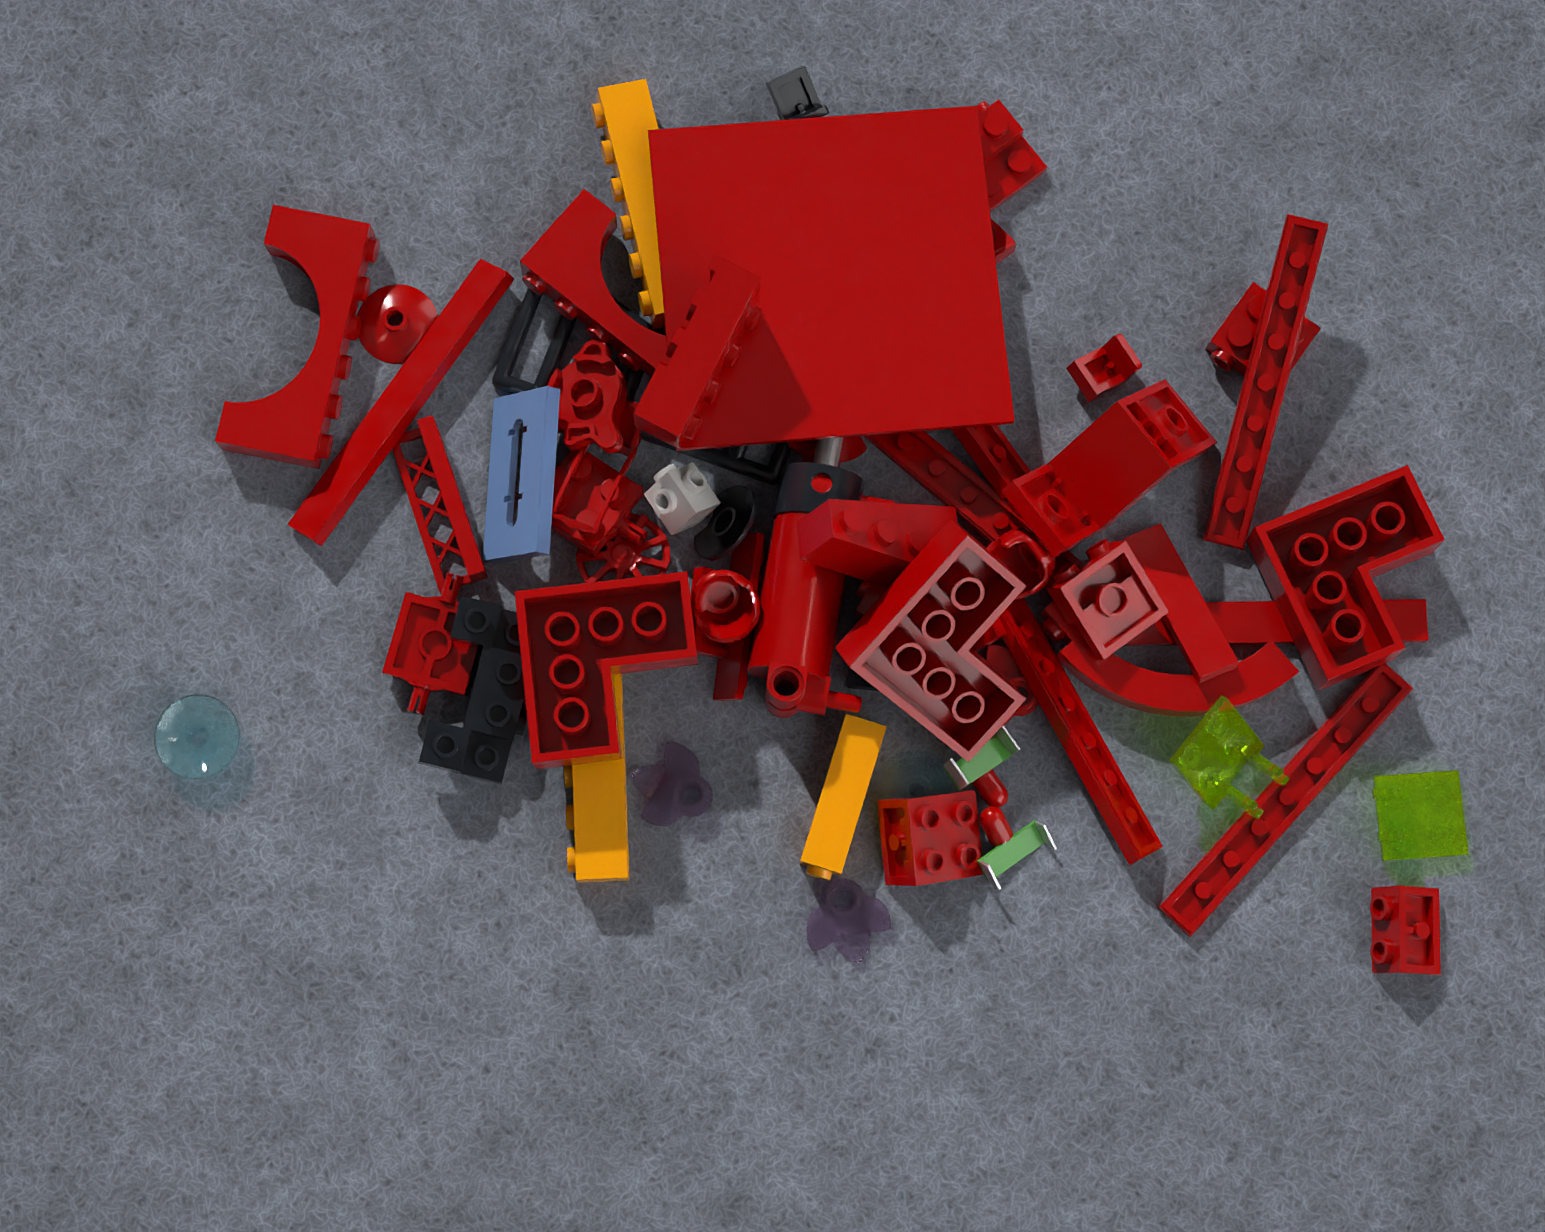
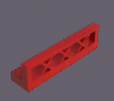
(452, 499)

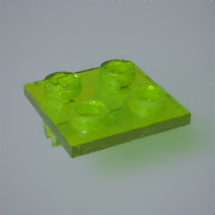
(1218, 753)
(1420, 815)

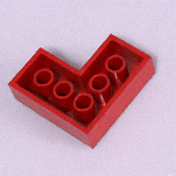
(1324, 565)
(921, 638)
(576, 643)

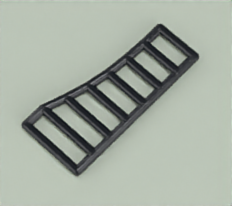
(502, 379)

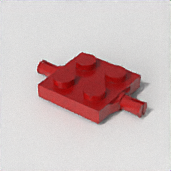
(586, 498)
(422, 647)

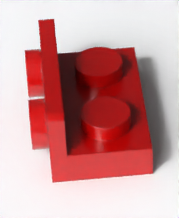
(1405, 930)

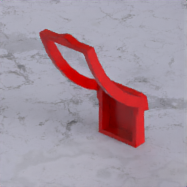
(631, 441)

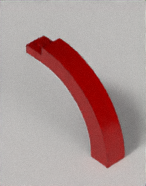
(1166, 692)

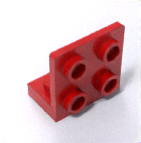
(930, 838)

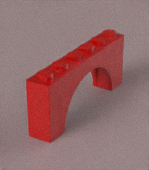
(568, 270)
(296, 419)

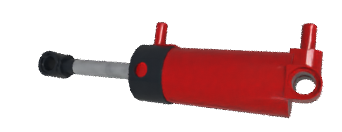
(801, 599)

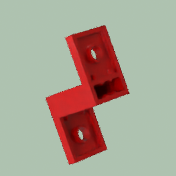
(1108, 467)

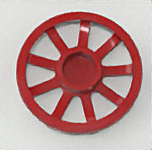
(624, 556)

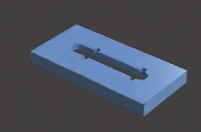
(532, 530)

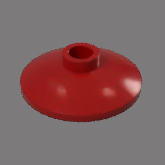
(390, 342)

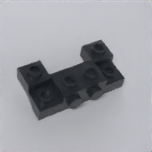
(495, 701)

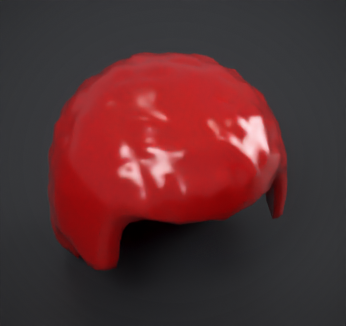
(1025, 558)
(725, 606)

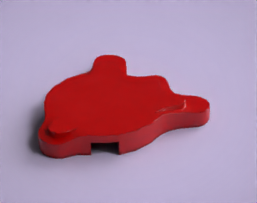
(591, 399)

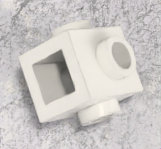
(681, 497)

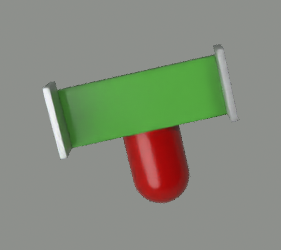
(981, 768)
(1009, 847)

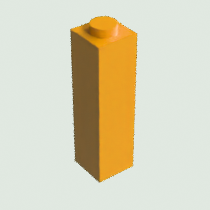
(842, 797)

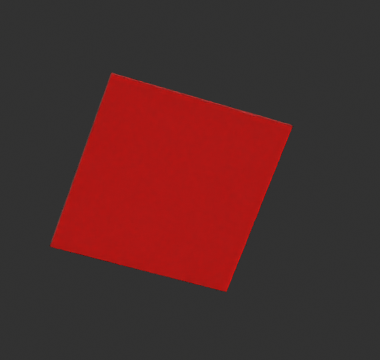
(866, 265)

